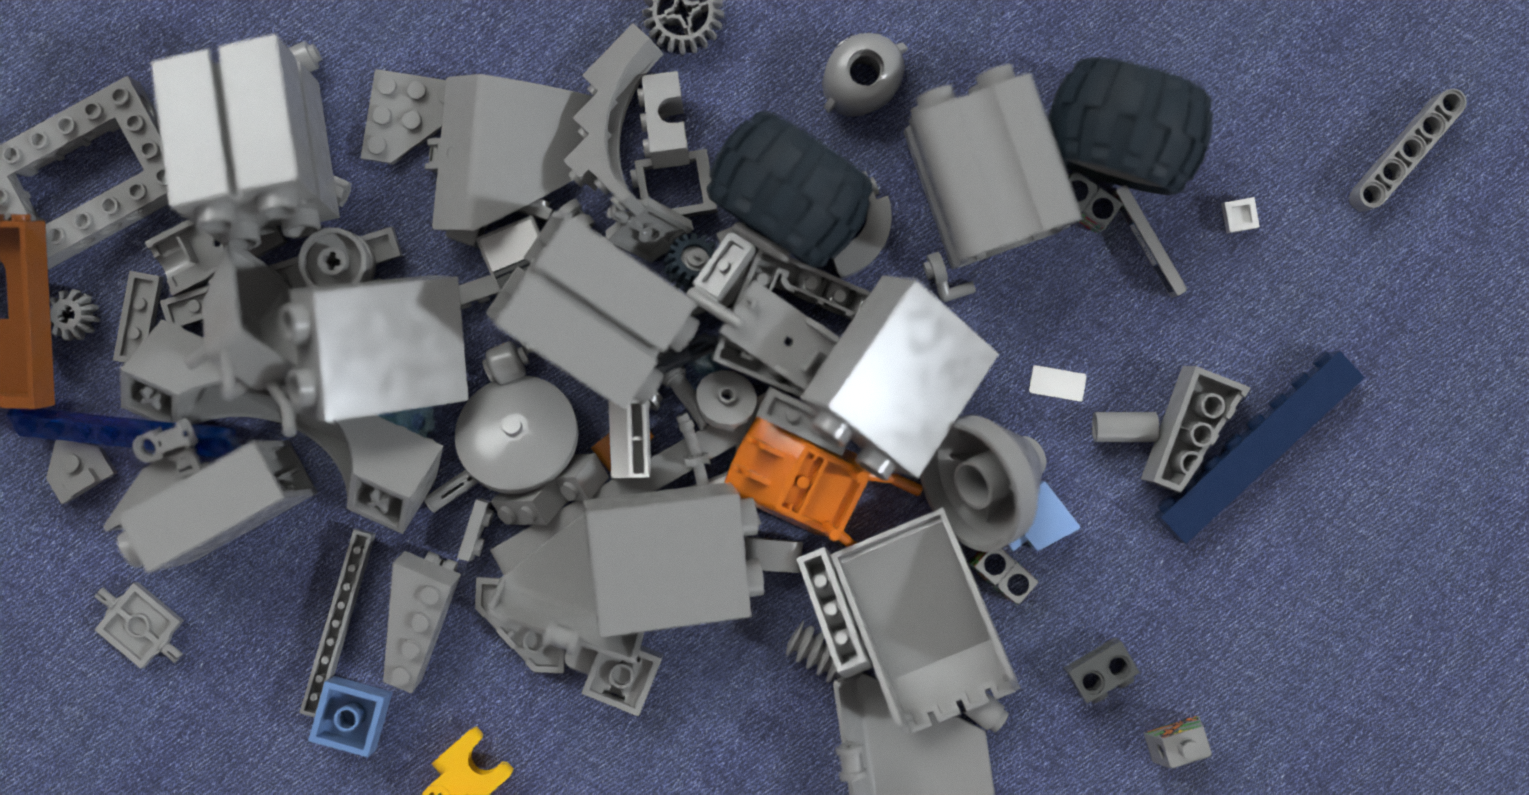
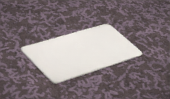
(1057, 383)

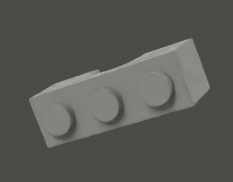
(665, 140)

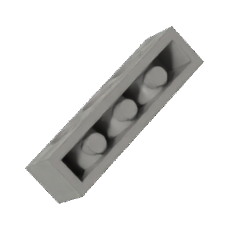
(834, 613)

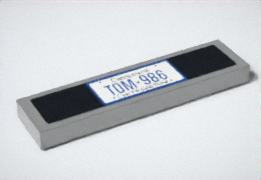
(1149, 242)

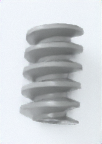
(812, 649)

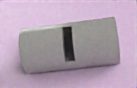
(1125, 427)

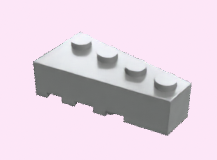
(1190, 425)
(416, 615)

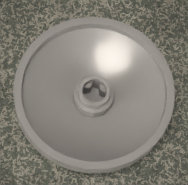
(516, 435)

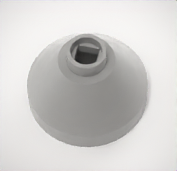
(985, 482)

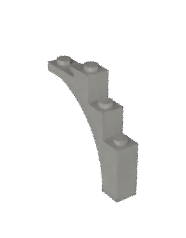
(612, 84)

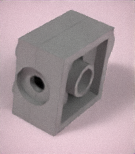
(616, 676)

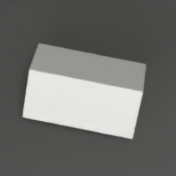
(630, 440)

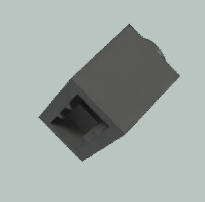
(1098, 662)

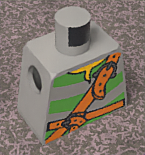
(1180, 741)

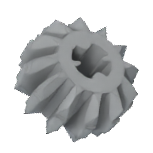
(83, 316)

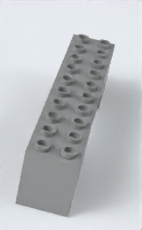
(381, 462)

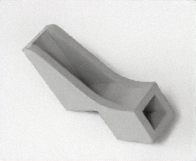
(538, 507)

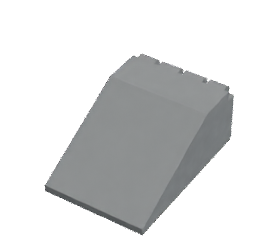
(924, 622)

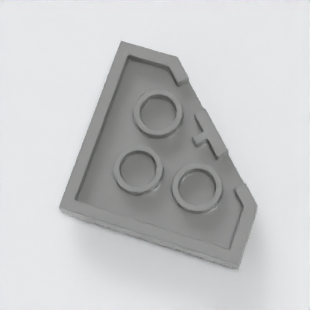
(401, 115)
(520, 638)

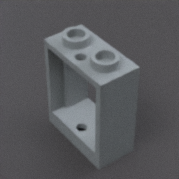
(701, 157)

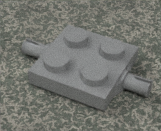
(648, 233)
(139, 625)

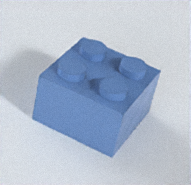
(350, 716)

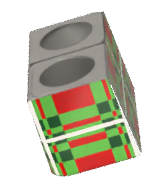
(1010, 569)

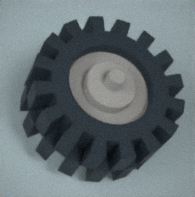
(687, 259)

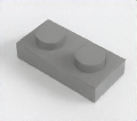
(472, 541)

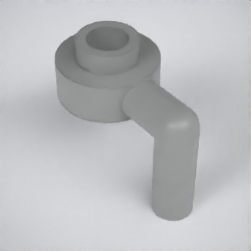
(936, 270)

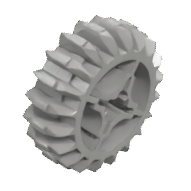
(669, 17)

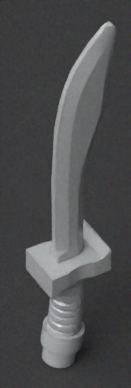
(696, 457)

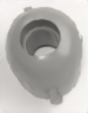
(863, 48)

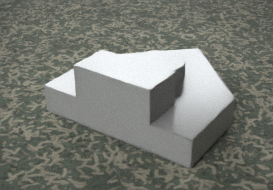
(77, 469)

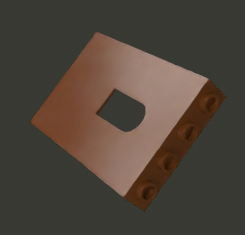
(26, 335)

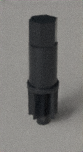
(692, 351)

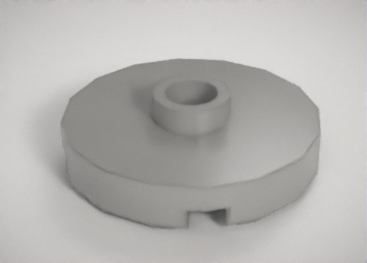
(723, 412)

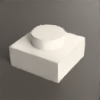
(1240, 215)

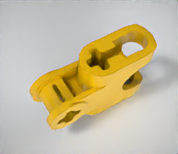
(461, 775)

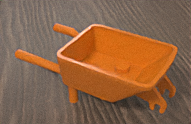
(802, 480)

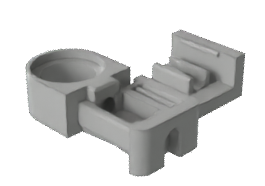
(172, 443)

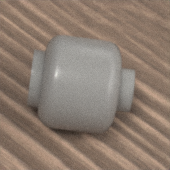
(505, 363)

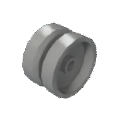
(327, 246)

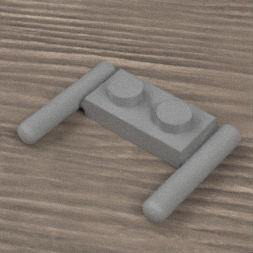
(726, 267)

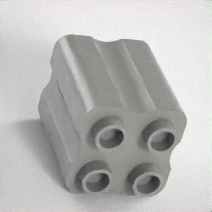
(989, 166)

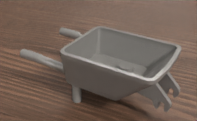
(245, 329)

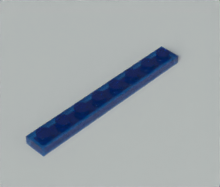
(114, 430)

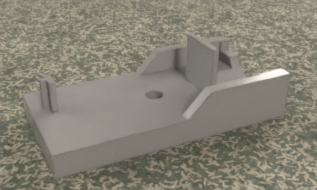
(191, 254)
(766, 326)

